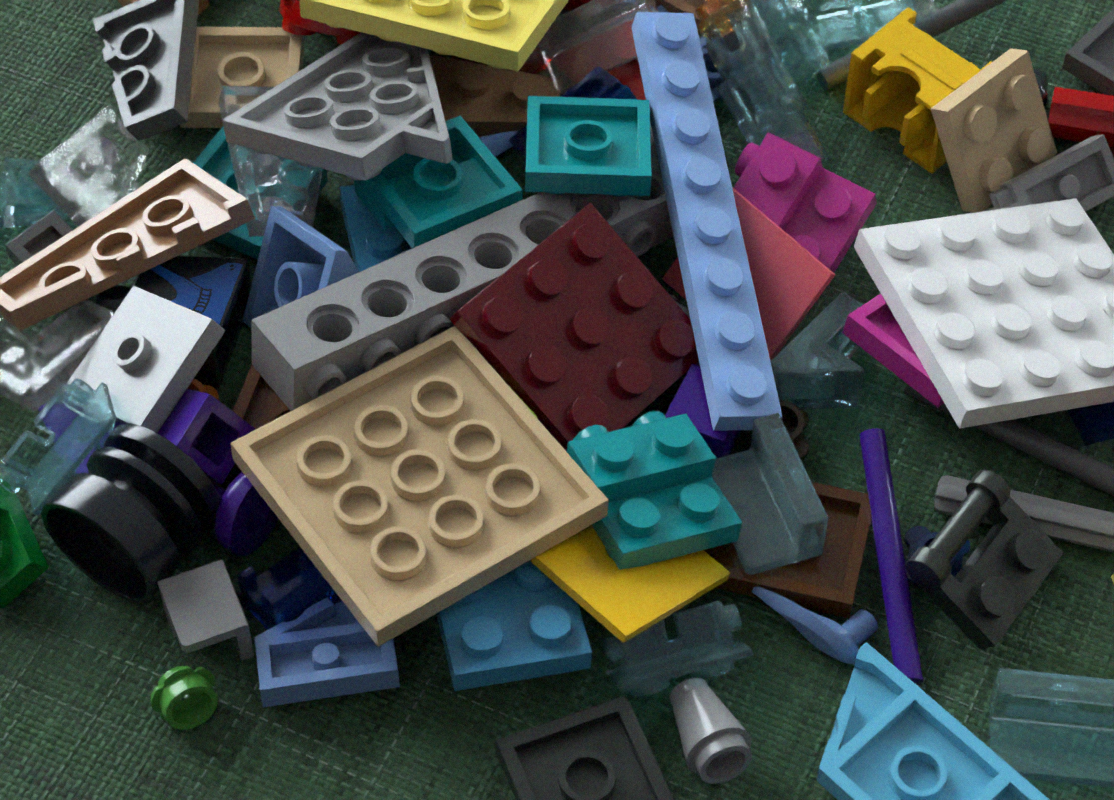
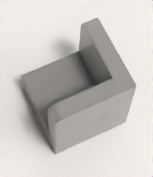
(205, 609)

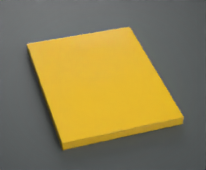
(631, 597)

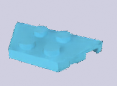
(905, 746)

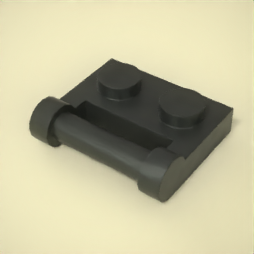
(998, 574)

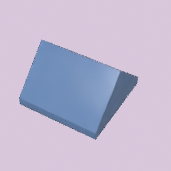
(293, 264)

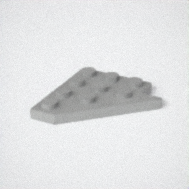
(350, 111)

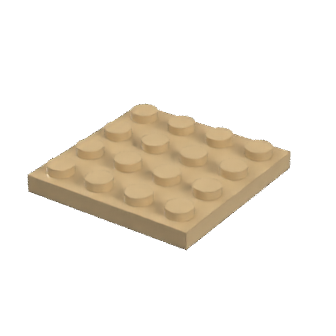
(418, 483)

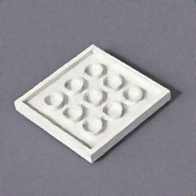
(1002, 307)

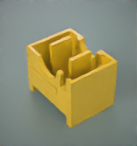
(899, 80)

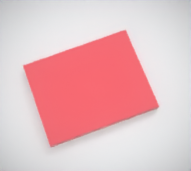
(782, 272)

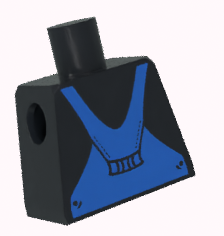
(204, 285)

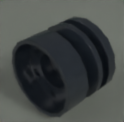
(132, 512)

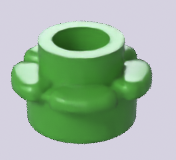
(185, 697)

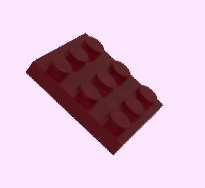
(581, 329)

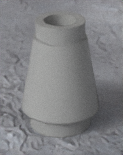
(709, 733)

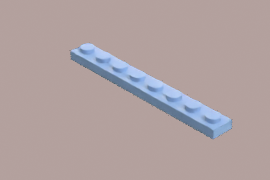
(705, 222)

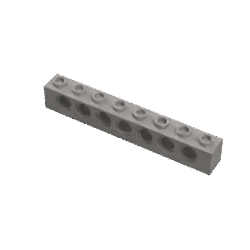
(412, 296)

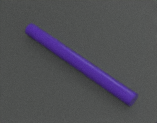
(890, 554)

